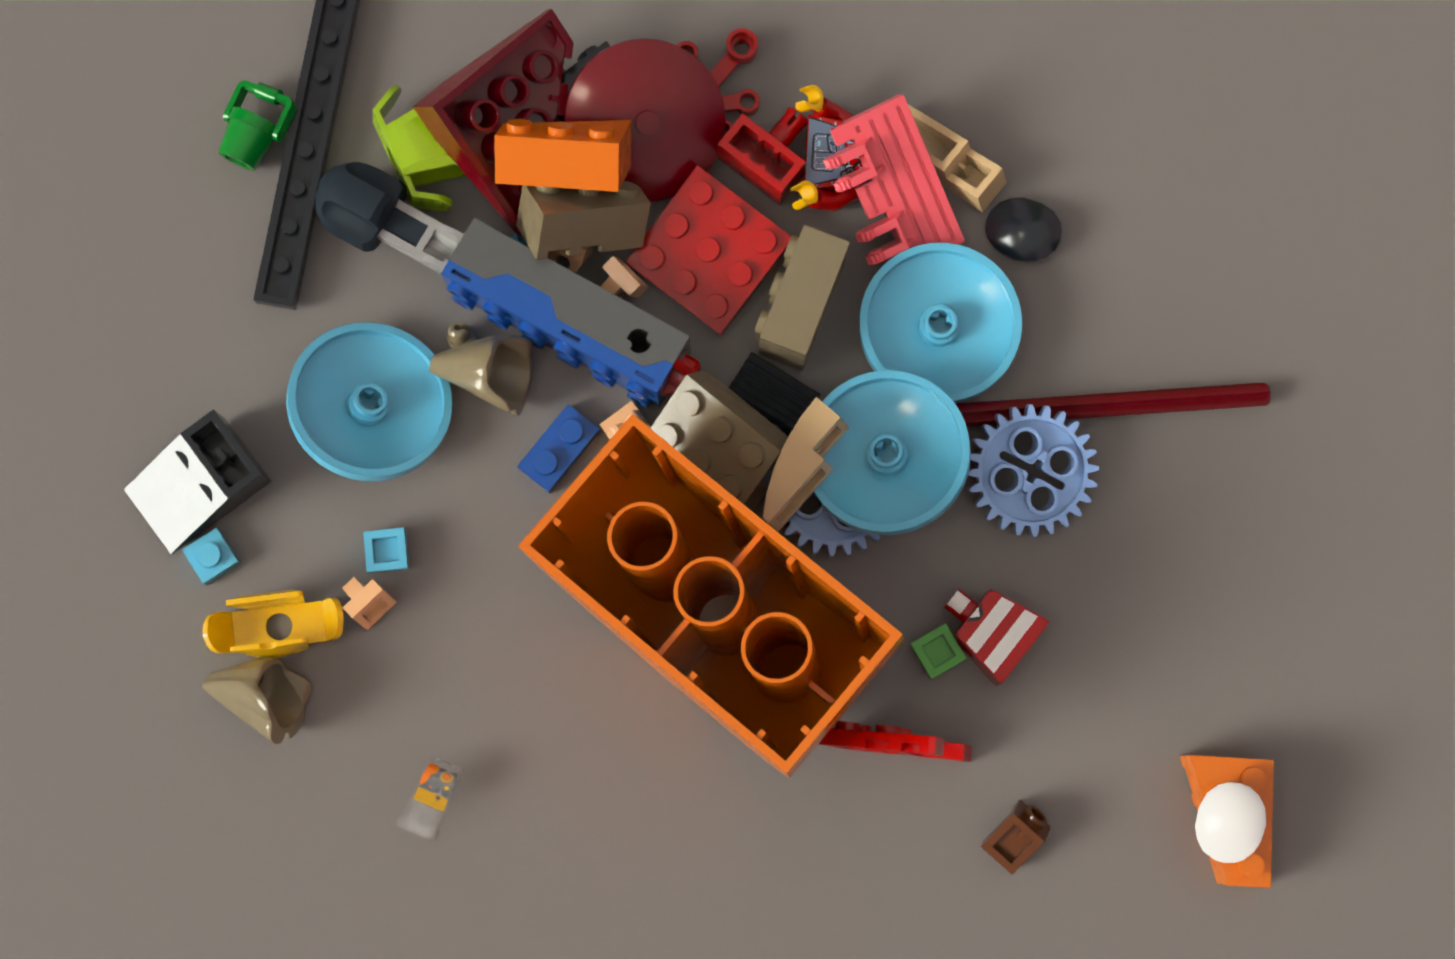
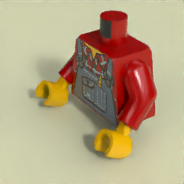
(818, 187)

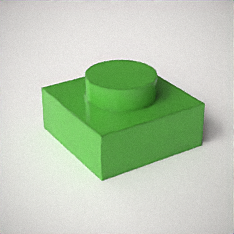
(938, 651)

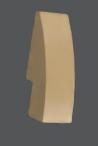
(959, 166)
(801, 462)

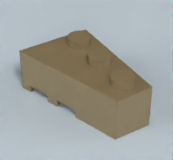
(582, 218)

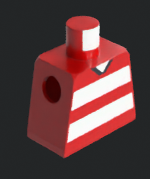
(994, 631)

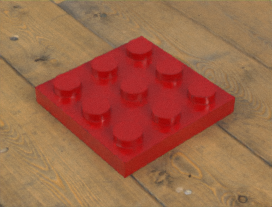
(709, 250)

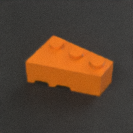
(564, 154)
(1208, 772)

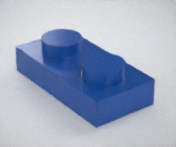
(558, 448)

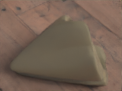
(490, 368)
(262, 696)

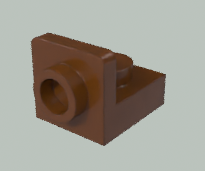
(1017, 836)

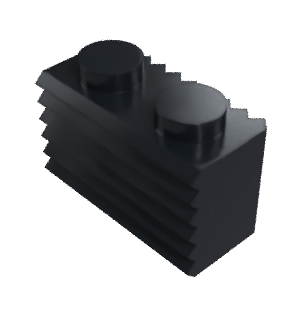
(772, 392)

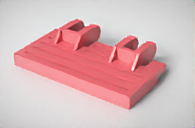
(899, 177)

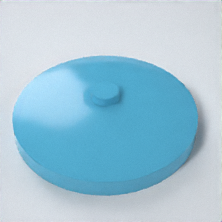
(942, 318)
(368, 402)
(898, 458)

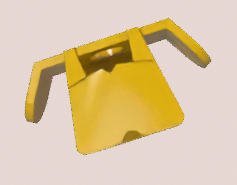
(247, 629)

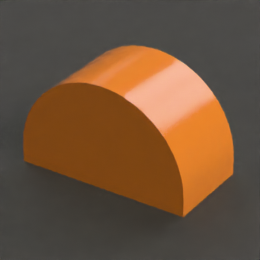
(711, 596)

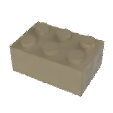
(800, 296)
(722, 436)

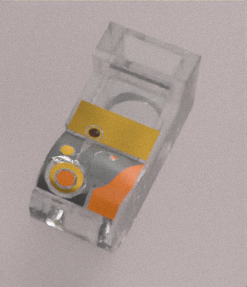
(431, 799)

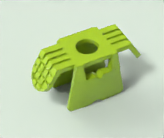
(414, 153)

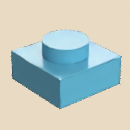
(386, 550)
(211, 556)

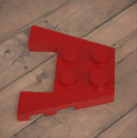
(893, 740)

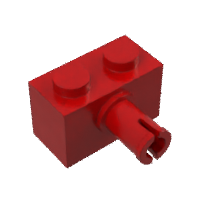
(765, 156)

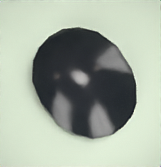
(1023, 229)

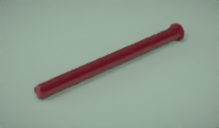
(1125, 403)

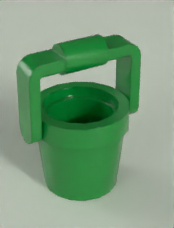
(249, 134)

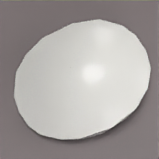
(1230, 822)

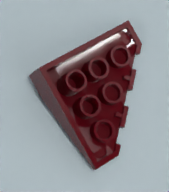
(506, 83)

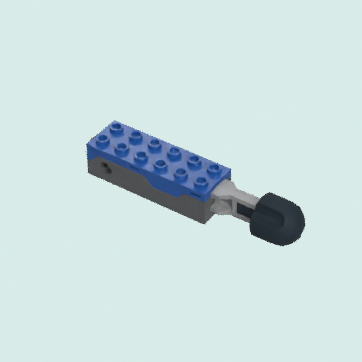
(512, 286)

